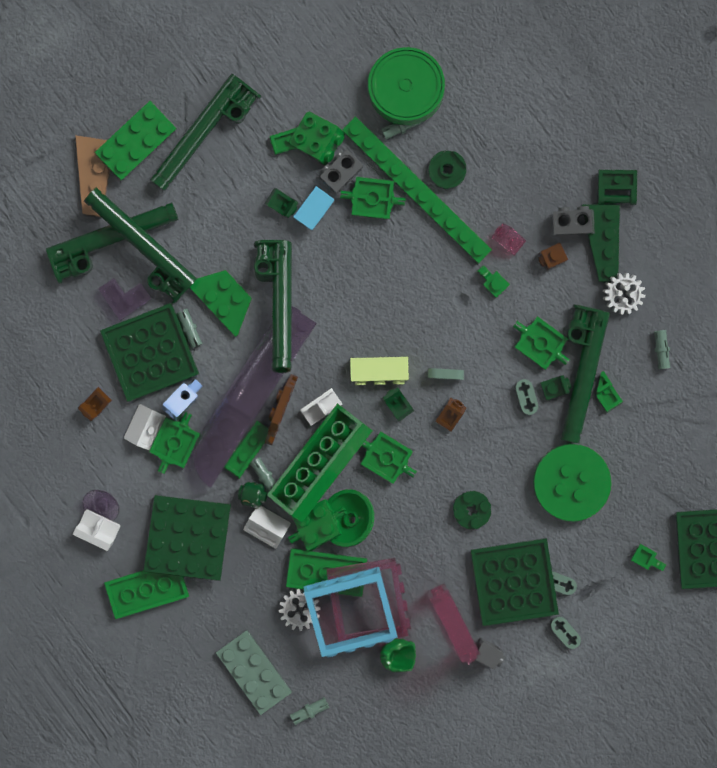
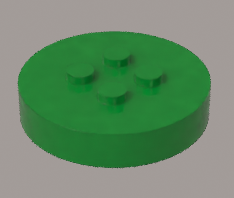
(406, 86)
(572, 482)

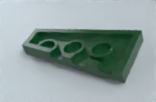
(605, 240)

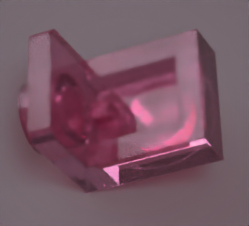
(508, 238)

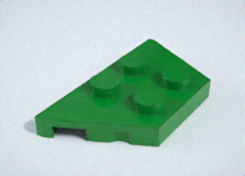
(223, 298)

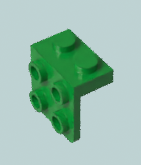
(317, 138)

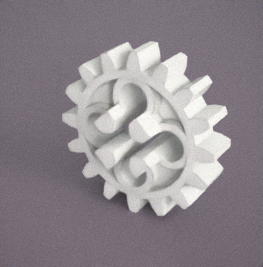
(622, 303)
(290, 606)

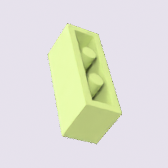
(379, 370)

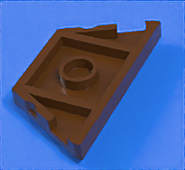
(277, 413)

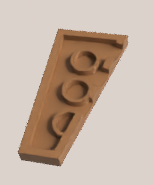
(91, 169)

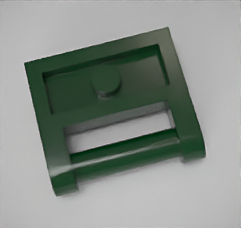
(617, 181)

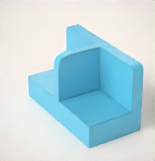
(313, 208)

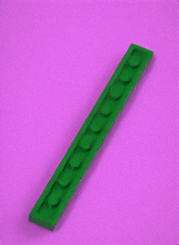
(416, 190)

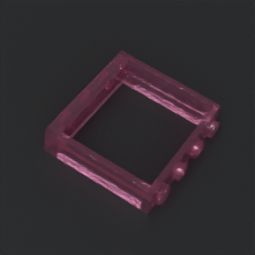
(398, 586)
(453, 623)

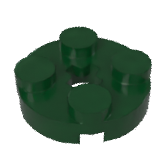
(436, 169)
(482, 506)

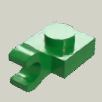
(494, 283)
(646, 557)

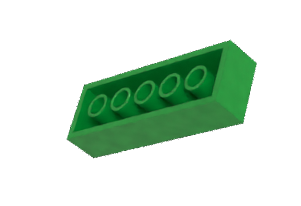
(319, 463)

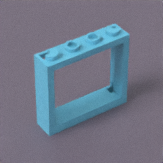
(343, 583)

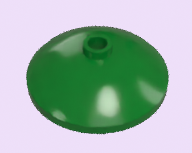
(357, 506)

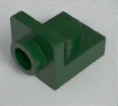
(555, 387)

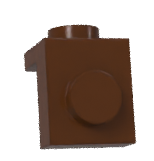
(94, 404)

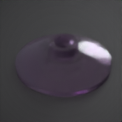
(101, 504)

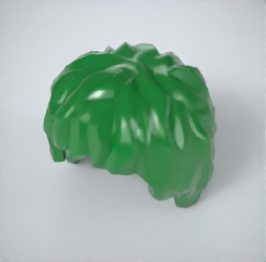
(398, 655)

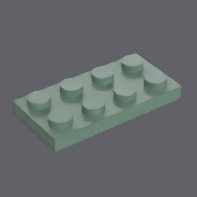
(253, 672)

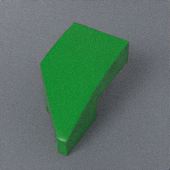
(607, 394)

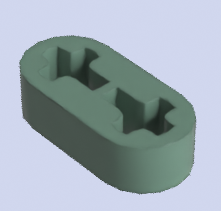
(445, 374)
(522, 398)
(561, 578)
(568, 629)

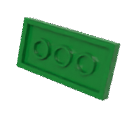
(135, 140)
(312, 566)
(144, 591)

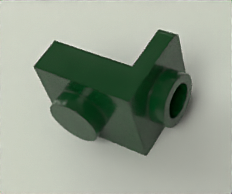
(281, 203)
(398, 404)

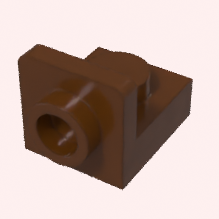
(552, 256)
(451, 414)

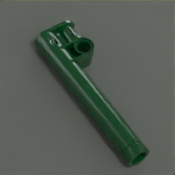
(231, 96)
(69, 253)
(278, 262)
(173, 275)
(592, 331)

